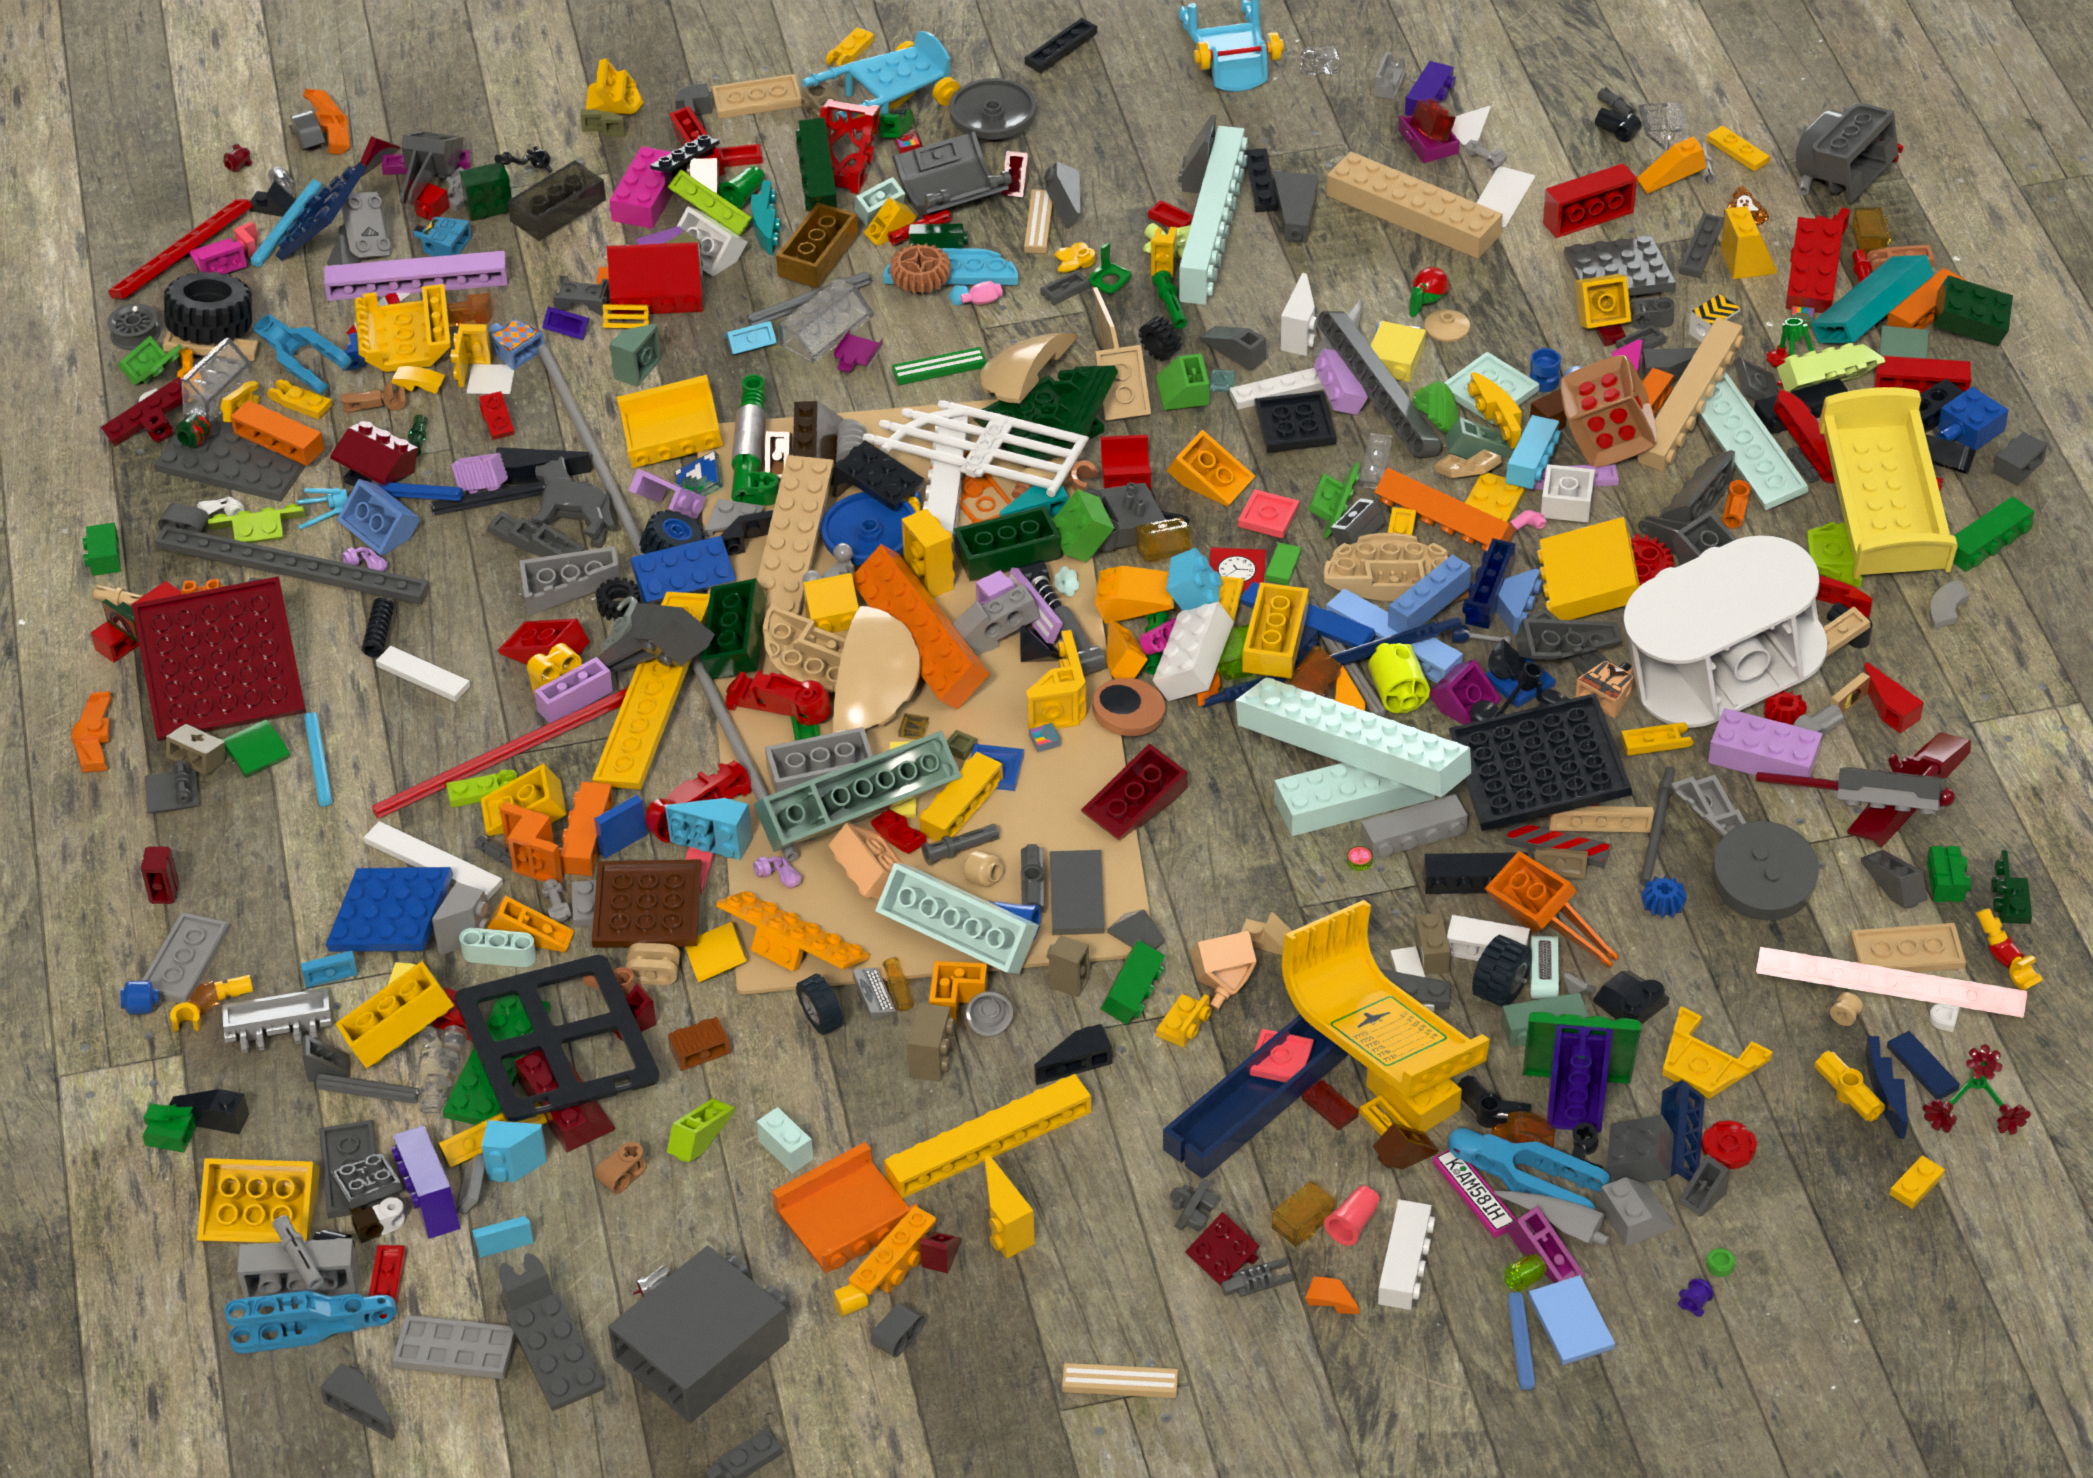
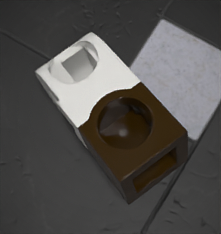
(378, 1219)

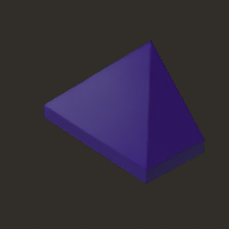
(565, 323)

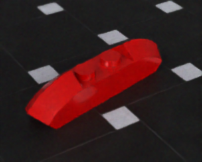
(1805, 431)

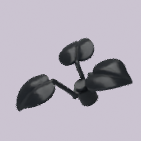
(1504, 664)

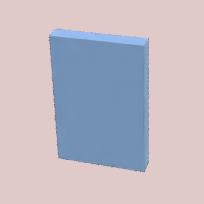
(1571, 1320)

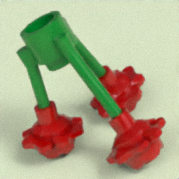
(1793, 330)

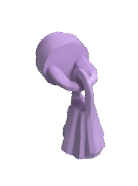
(373, 561)
(788, 876)

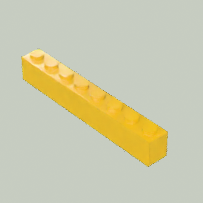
(987, 1135)

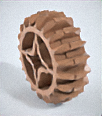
(920, 268)

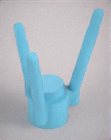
(335, 498)

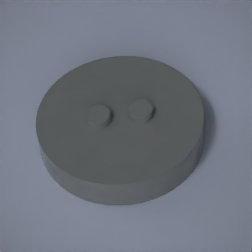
(1765, 870)

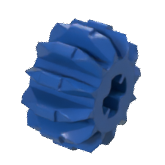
(1663, 897)

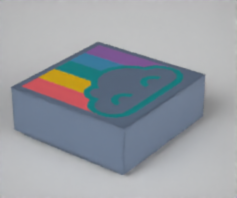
(1044, 737)

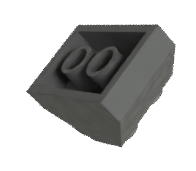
(427, 156)
(1686, 538)

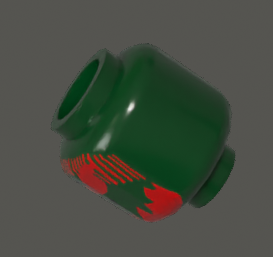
(193, 430)

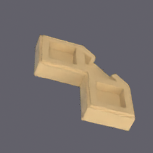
(1458, 467)

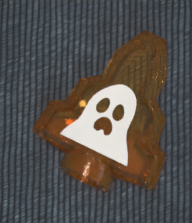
(1742, 198)

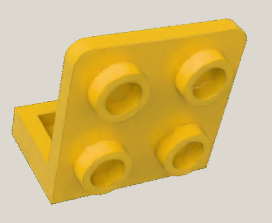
(471, 348)

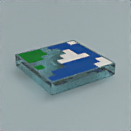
(701, 475)

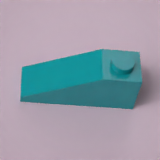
(1037, 497)

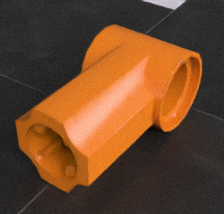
(1736, 504)

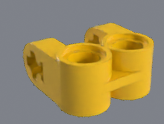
(545, 669)

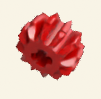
(1784, 707)

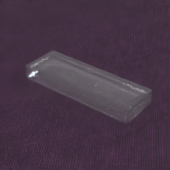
(1375, 460)

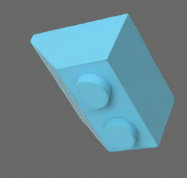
(512, 1150)

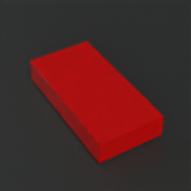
(741, 155)
(1170, 215)

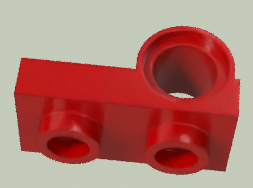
(496, 415)

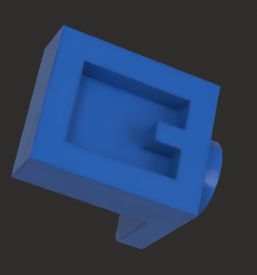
(352, 352)

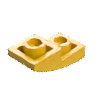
(421, 377)

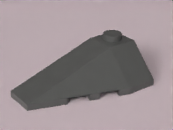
(1564, 638)

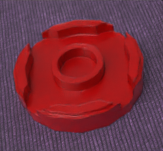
(1729, 1144)

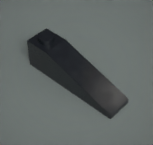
(521, 462)

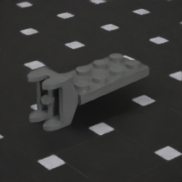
(547, 1335)

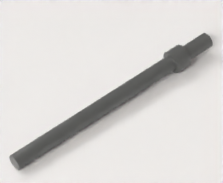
(1664, 791)

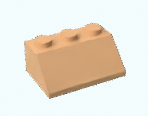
(865, 858)

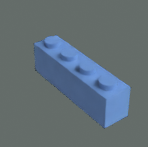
(1429, 595)

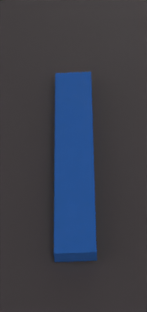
(1326, 622)

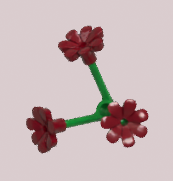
(1982, 1066)

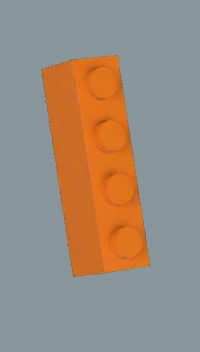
(1919, 308)
(277, 432)
(580, 839)

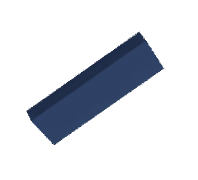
(1923, 1065)

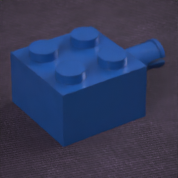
(1972, 419)

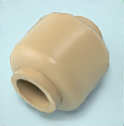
(982, 868)

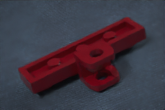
(147, 415)

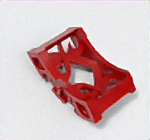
(852, 176)

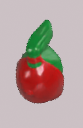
(1427, 288)

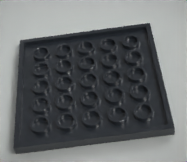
(1541, 762)

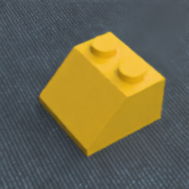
(831, 602)

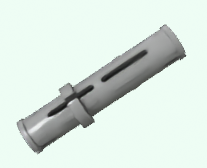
(293, 1244)

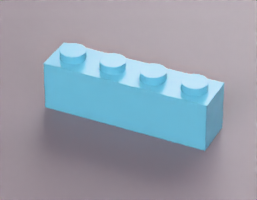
(1533, 452)

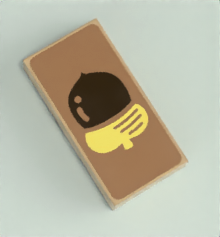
(1851, 692)

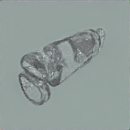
(438, 1065)

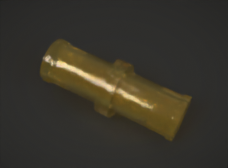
(898, 984)

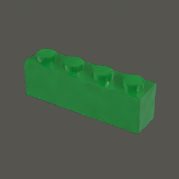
(1992, 533)

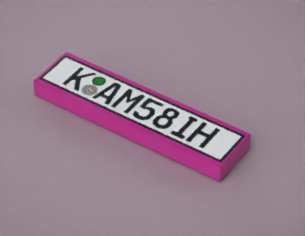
(1474, 1192)

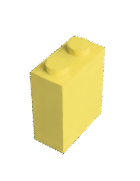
(1399, 348)

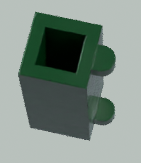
(938, 234)

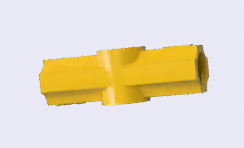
(1849, 1086)

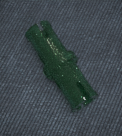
(417, 433)

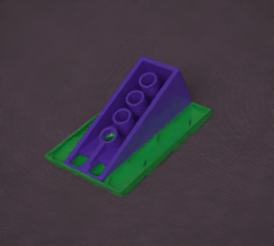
(1579, 1061)

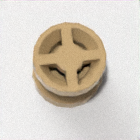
(1846, 1009)

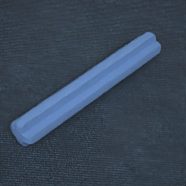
(1521, 1341)

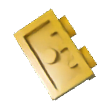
(1184, 1019)

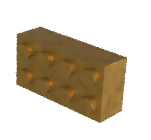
(817, 245)

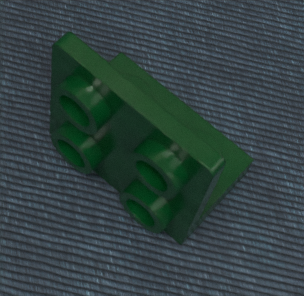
(2012, 894)

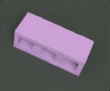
(1339, 383)
(573, 690)

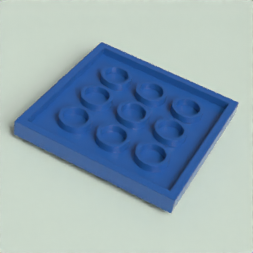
(389, 909)

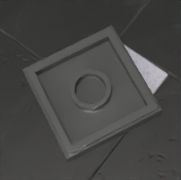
(1755, 380)

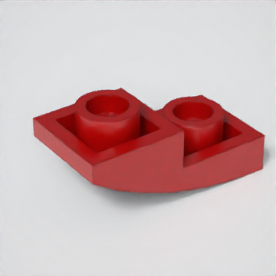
(897, 832)

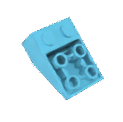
(711, 826)

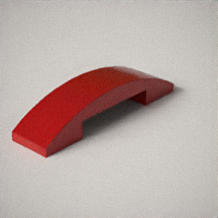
(1837, 591)

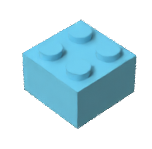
(1192, 580)

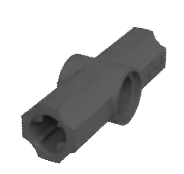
(1032, 876)

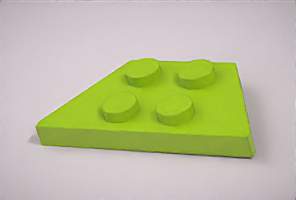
(1832, 552)

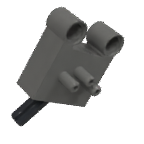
(1127, 508)

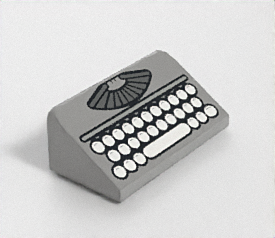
(873, 993)

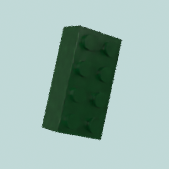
(815, 163)
(1007, 542)
(737, 621)

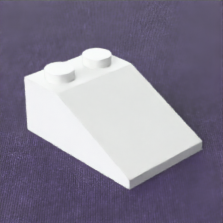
(1299, 320)

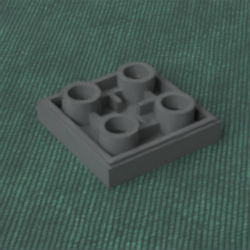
(366, 1180)

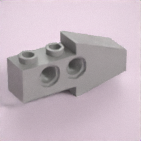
(996, 619)

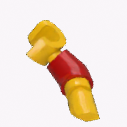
(2007, 953)

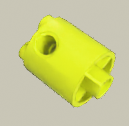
(1398, 677)

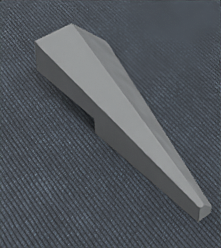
(1710, 802)

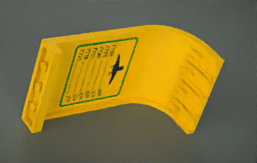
(1364, 1013)

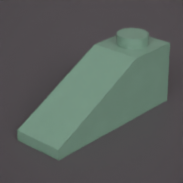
(1470, 438)

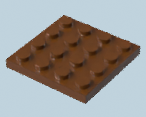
(647, 903)

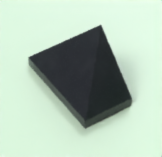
(1034, 647)

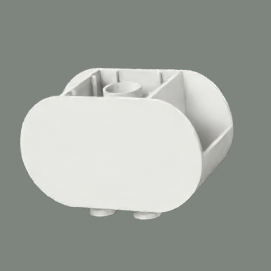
(1725, 630)

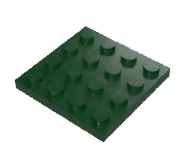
(1028, 411)

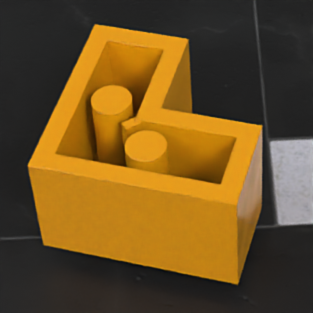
(957, 983)

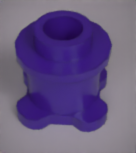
(1695, 1296)

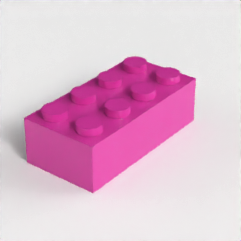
(641, 192)

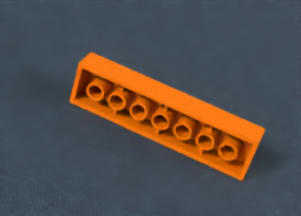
(945, 656)

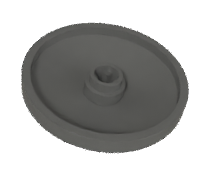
(992, 108)

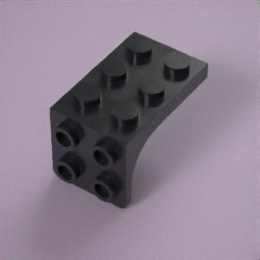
(876, 476)

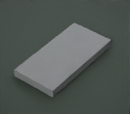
(185, 956)

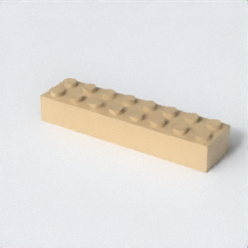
(1414, 204)

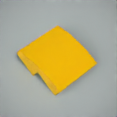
(716, 952)

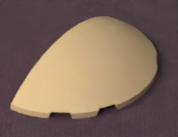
(1016, 368)
(1382, 565)
(801, 648)
(875, 670)

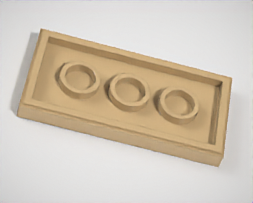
(756, 96)
(1910, 947)

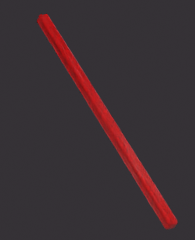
(499, 754)

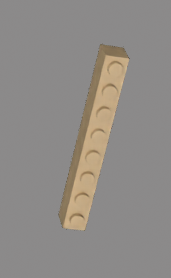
(1692, 392)

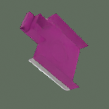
(856, 350)

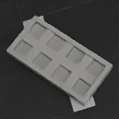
(454, 1347)

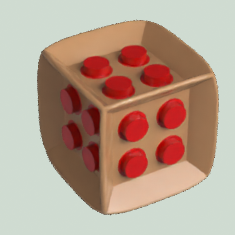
(1608, 411)

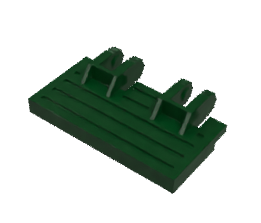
(1081, 398)

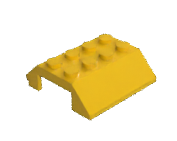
(403, 332)

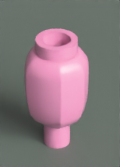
(983, 293)

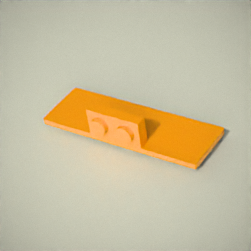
(785, 937)

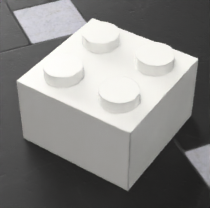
(1567, 493)

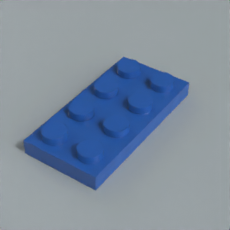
(682, 569)

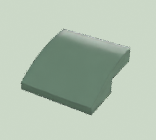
(1903, 342)

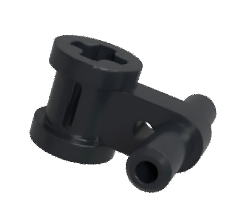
(1586, 1147)

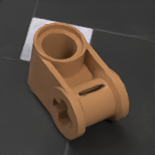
(620, 1170)

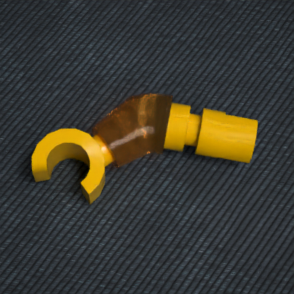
(205, 997)

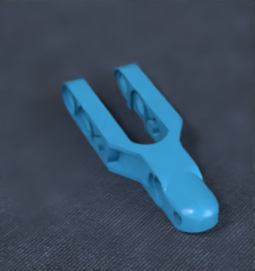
(289, 340)
(1499, 1156)
(316, 1317)

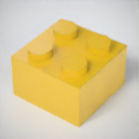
(1603, 301)

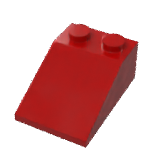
(541, 636)

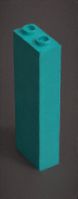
(1872, 299)

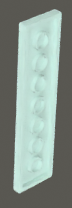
(1756, 452)

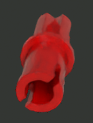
(1861, 265)

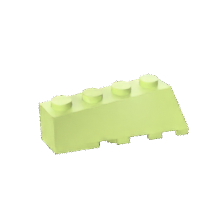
(1830, 364)

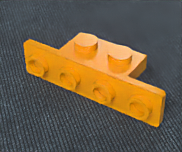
(894, 1255)

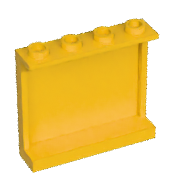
(669, 421)

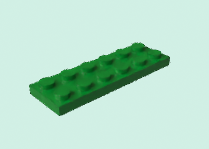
(472, 1094)

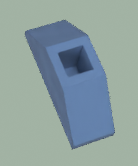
(1518, 597)

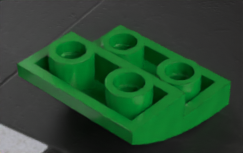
(256, 748)

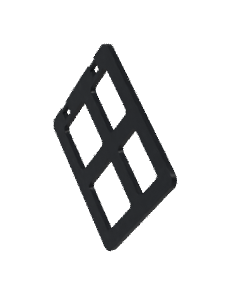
(549, 1038)

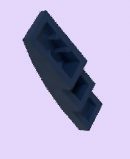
(1887, 1089)

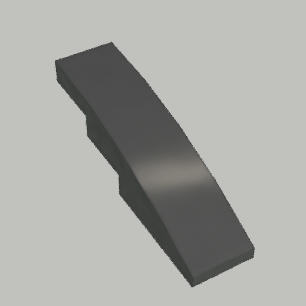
(536, 540)

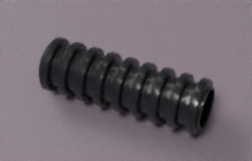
(377, 627)

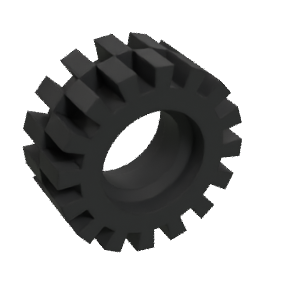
(1160, 338)
(614, 590)

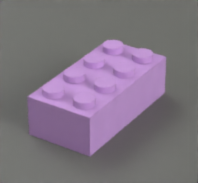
(1763, 745)

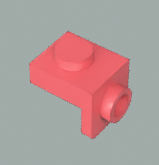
(247, 236)

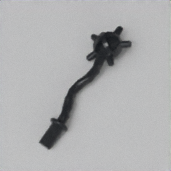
(538, 158)

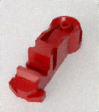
(781, 696)
(729, 782)

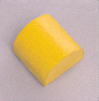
(849, 1299)

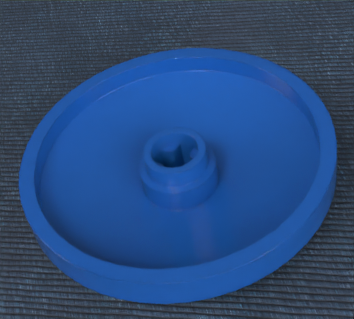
(864, 526)

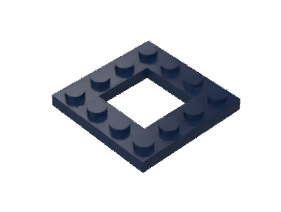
(320, 210)

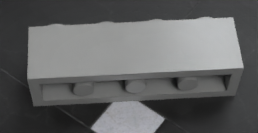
(1414, 826)

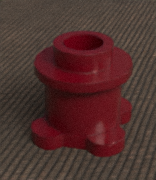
(237, 158)

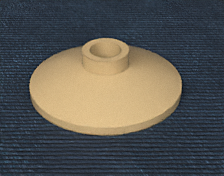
(1447, 325)

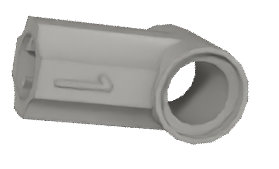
(1821, 721)

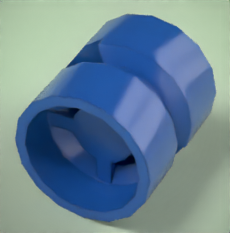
(1545, 368)

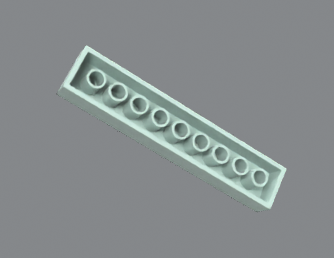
(1213, 215)
(1354, 736)

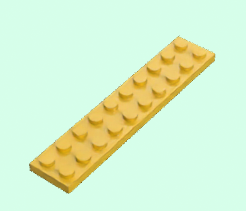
(646, 710)

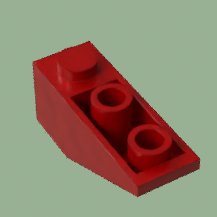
(1892, 702)

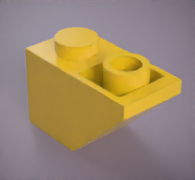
(889, 218)

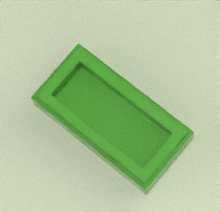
(1283, 563)

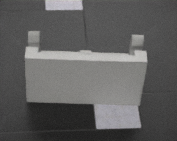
(1389, 77)

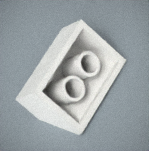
(718, 244)

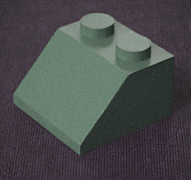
(635, 354)

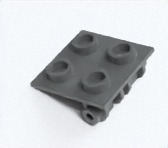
(171, 789)

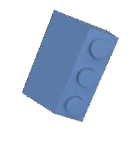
(377, 517)

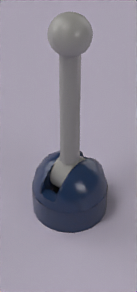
(1462, 634)

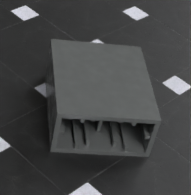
(700, 1332)

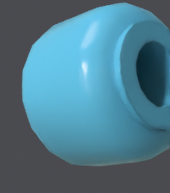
(955, 293)

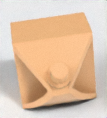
(1224, 964)

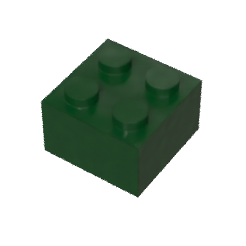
(486, 190)

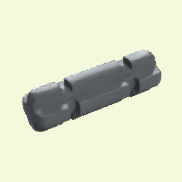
(1803, 464)
(494, 850)

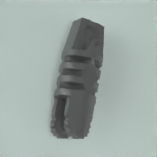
(1256, 1279)

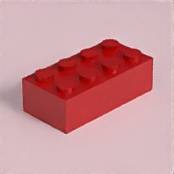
(1589, 200)
(1814, 264)

